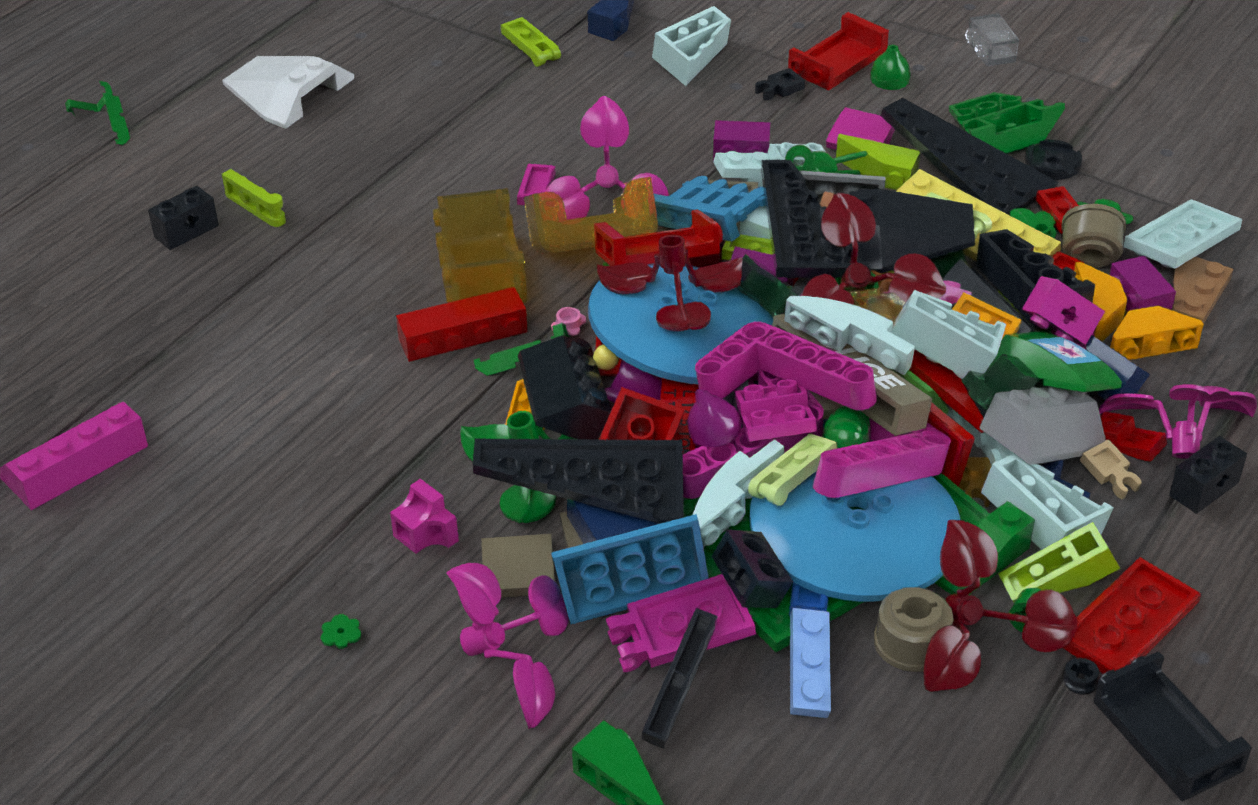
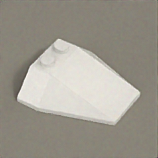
(276, 84)

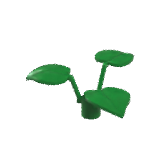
(516, 502)

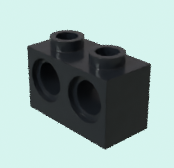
(752, 569)

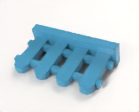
(715, 200)

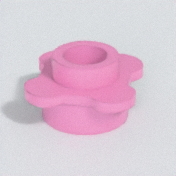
(571, 318)

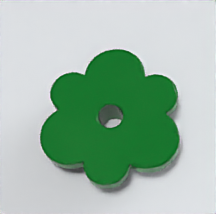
(340, 631)

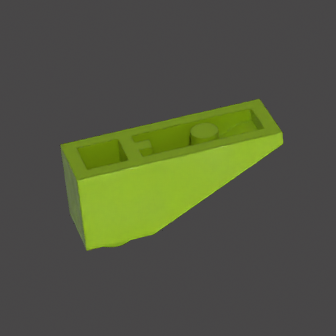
(883, 160)
(1063, 565)

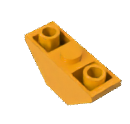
(1107, 296)
(1155, 332)

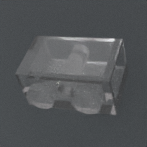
(992, 39)

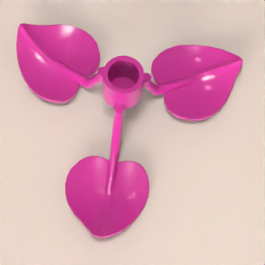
(600, 126)
(1186, 434)
(479, 596)

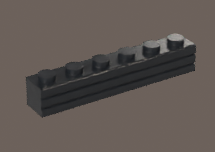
(679, 678)

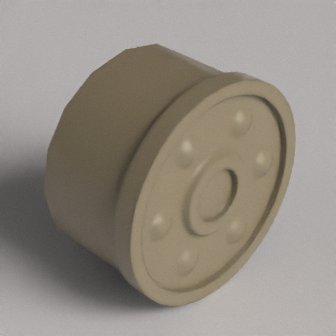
(1093, 234)
(907, 624)

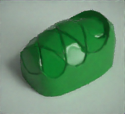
(847, 427)

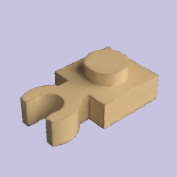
(1109, 464)

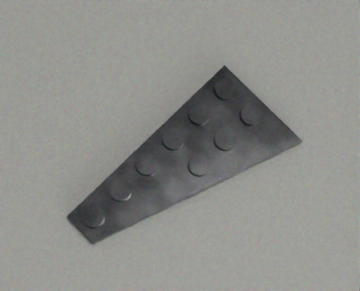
(796, 226)

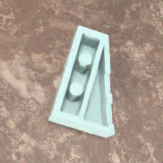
(691, 43)
(948, 336)
(1052, 505)

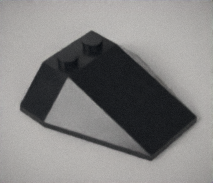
(912, 226)

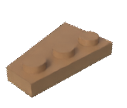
(1199, 287)

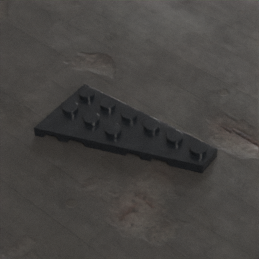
(968, 160)
(615, 475)

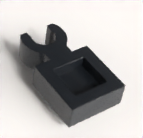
(783, 83)

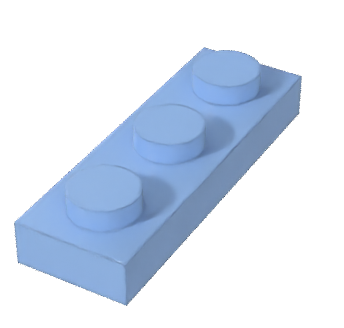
(810, 663)

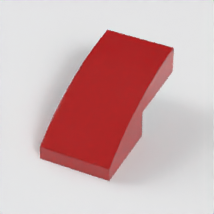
(1131, 440)

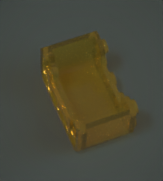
(553, 233)
(478, 245)

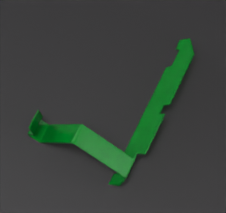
(113, 108)
(507, 359)

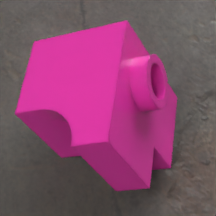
(423, 519)

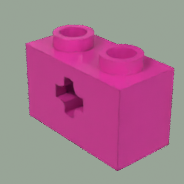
(1062, 310)

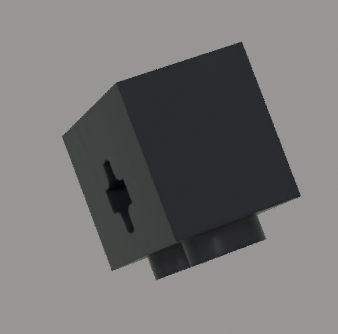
(183, 217)
(1207, 474)

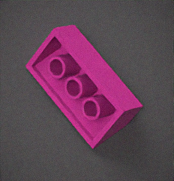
(75, 455)

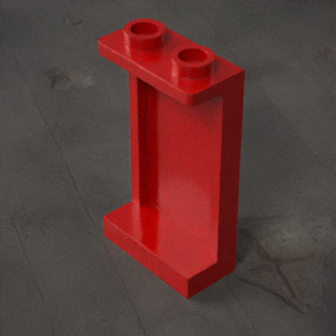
(841, 53)
(700, 240)

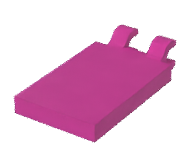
(662, 620)

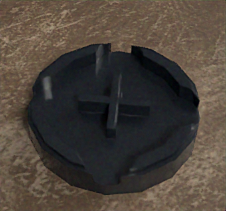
(1054, 159)

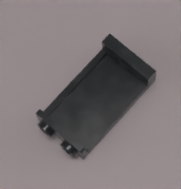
(1168, 728)

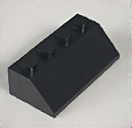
(565, 387)

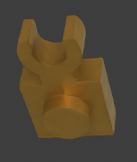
(975, 477)

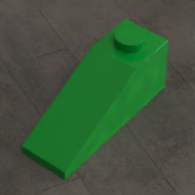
(1011, 533)
(614, 767)

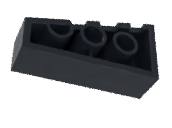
(1016, 268)

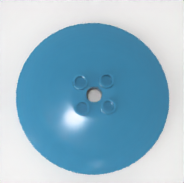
(631, 332)
(858, 550)

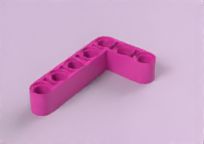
(787, 357)
(704, 462)
(881, 462)

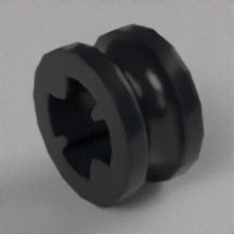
(1078, 685)

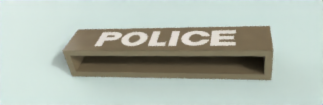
(899, 403)

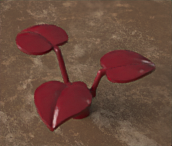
(849, 222)
(672, 257)
(964, 559)

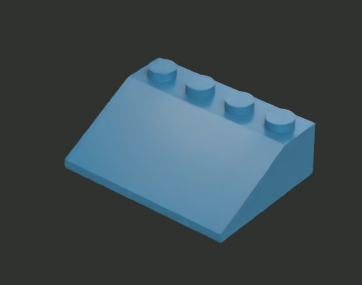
(629, 567)

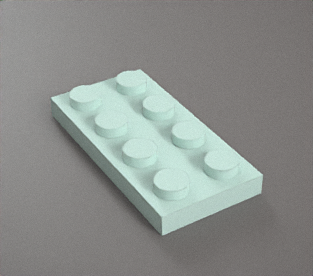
(1182, 233)

